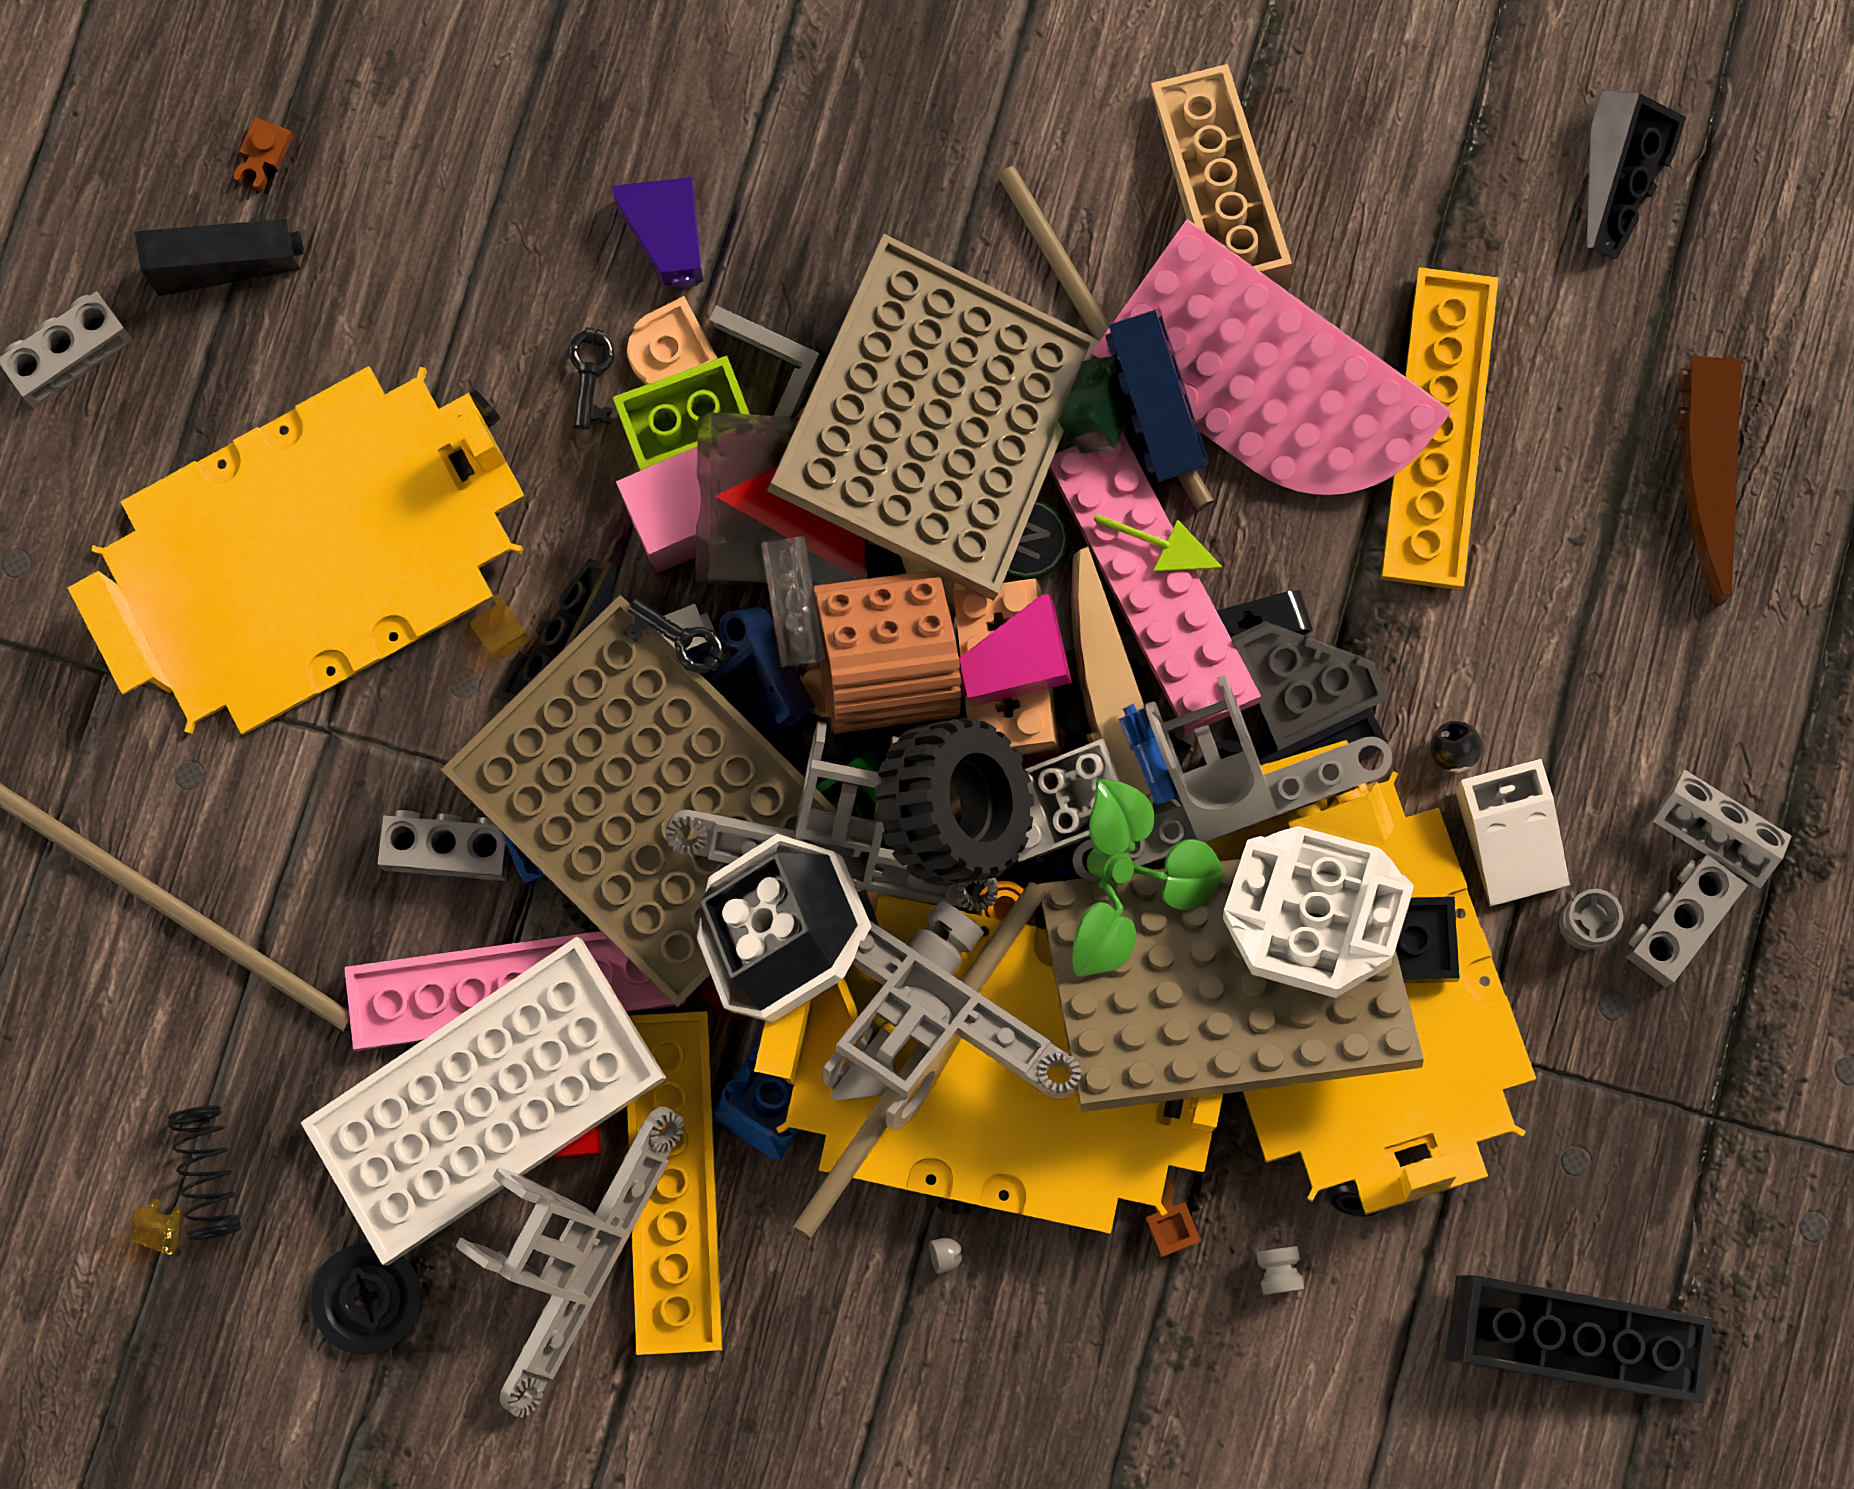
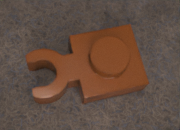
(263, 148)
(1174, 1229)

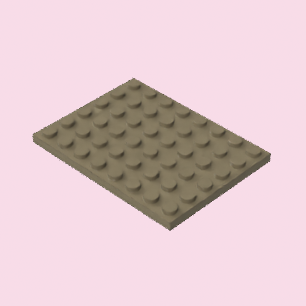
(934, 417)
(598, 765)
(1194, 1018)

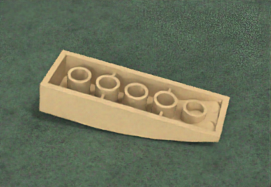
(1220, 168)
(1103, 669)

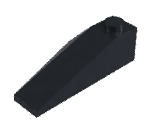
(1627, 150)
(580, 605)

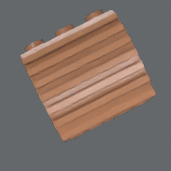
(887, 652)

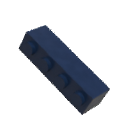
(1158, 395)

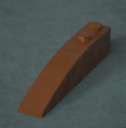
(1710, 462)

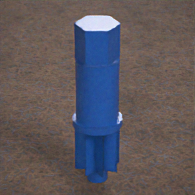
(1146, 749)

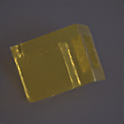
(499, 630)

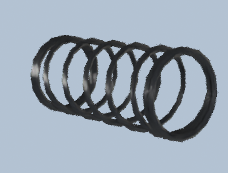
(226, 1224)

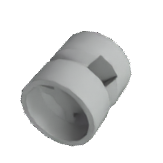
(1591, 919)
(946, 922)

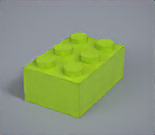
(665, 414)

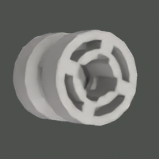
(1280, 1272)

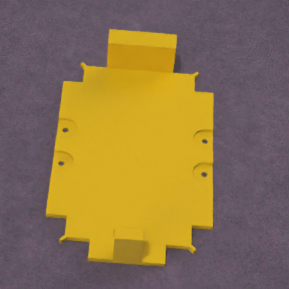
(302, 551)
(1465, 1034)
(981, 1121)

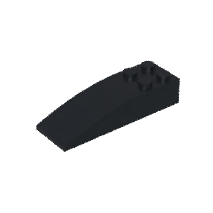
(1578, 1338)

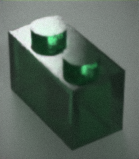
(1096, 406)

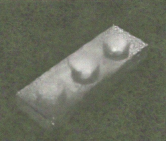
(793, 601)

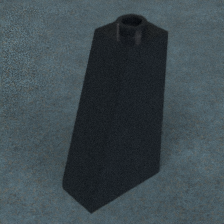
(216, 254)

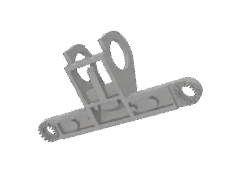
(1234, 790)
(849, 836)
(937, 1013)
(578, 1259)

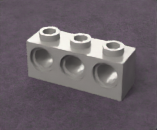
(60, 369)
(1722, 828)
(423, 857)
(1705, 914)

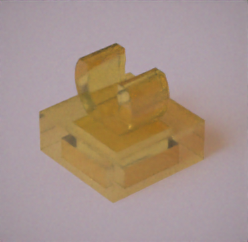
(156, 1229)

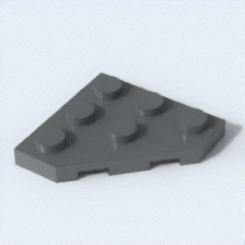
(1305, 682)

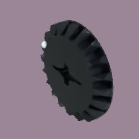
(352, 1325)

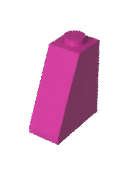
(1017, 657)

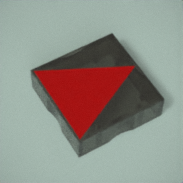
(738, 513)

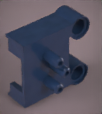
(753, 678)

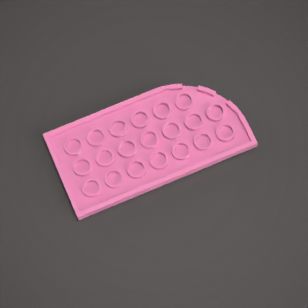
(1279, 377)

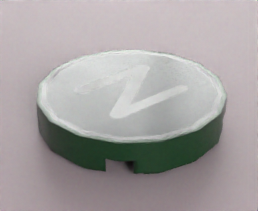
(1040, 545)

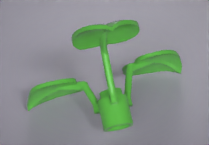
(1116, 822)

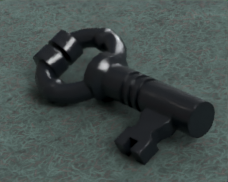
(588, 372)
(682, 638)

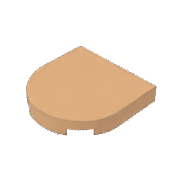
(667, 343)

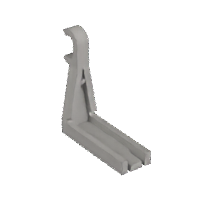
(779, 346)

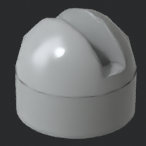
(945, 1254)

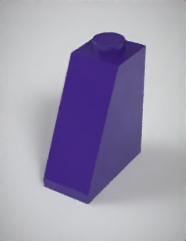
(665, 226)

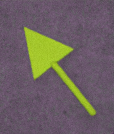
(1180, 552)

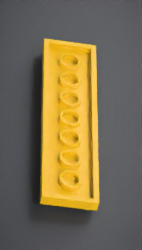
(1436, 490)
(678, 1229)

